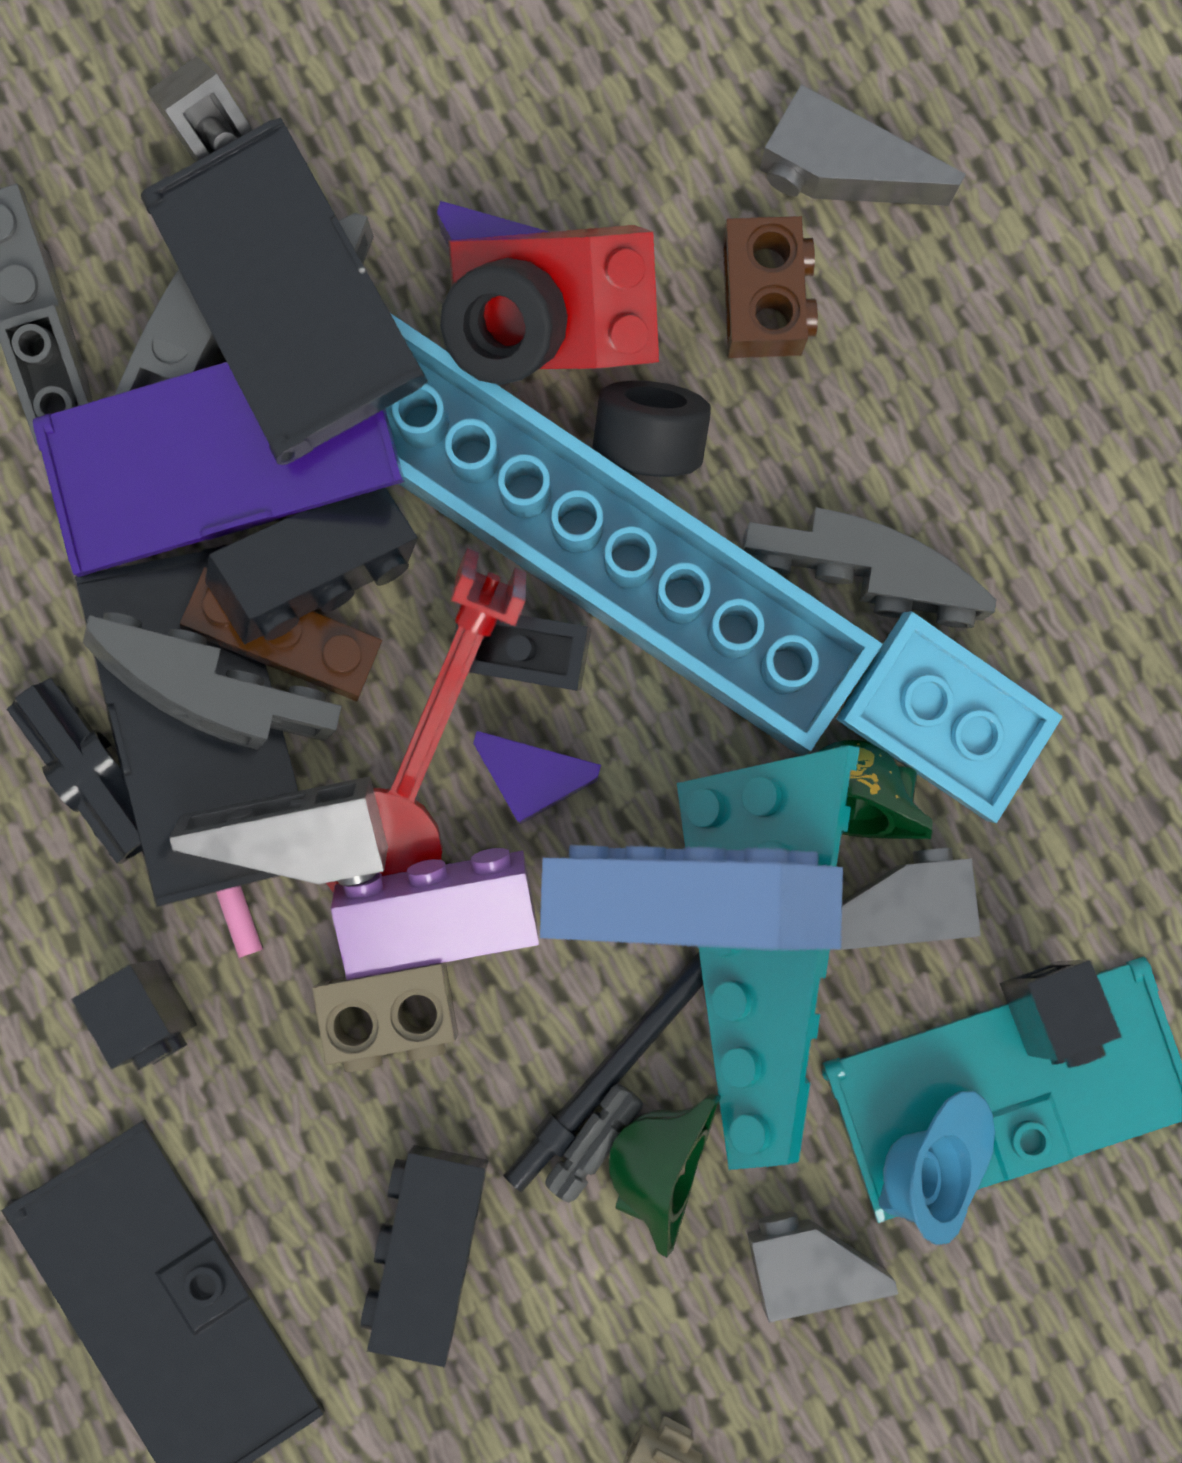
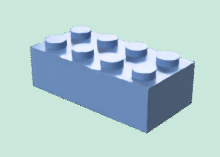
(693, 897)

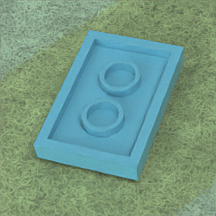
(949, 717)

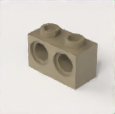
(383, 1000)

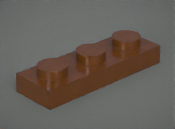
(314, 650)

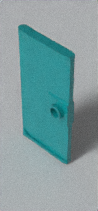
(1038, 1108)

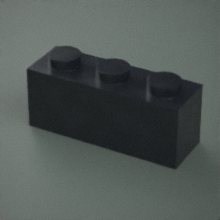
(309, 563)
(424, 1255)

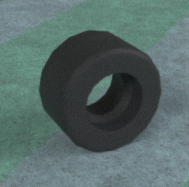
(466, 329)
(651, 428)

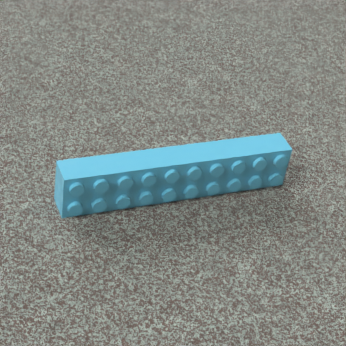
(625, 552)

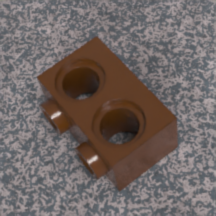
(756, 287)

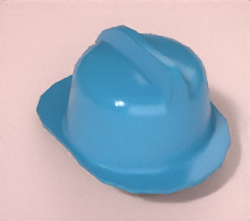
(938, 1170)

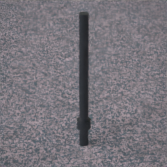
(558, 1131)

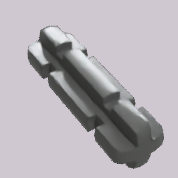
(593, 1143)

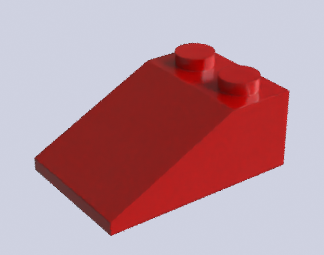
(604, 285)

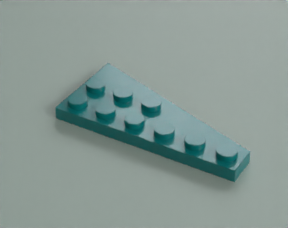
(766, 998)

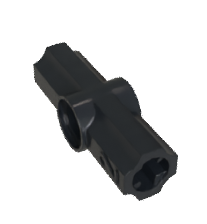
(78, 765)

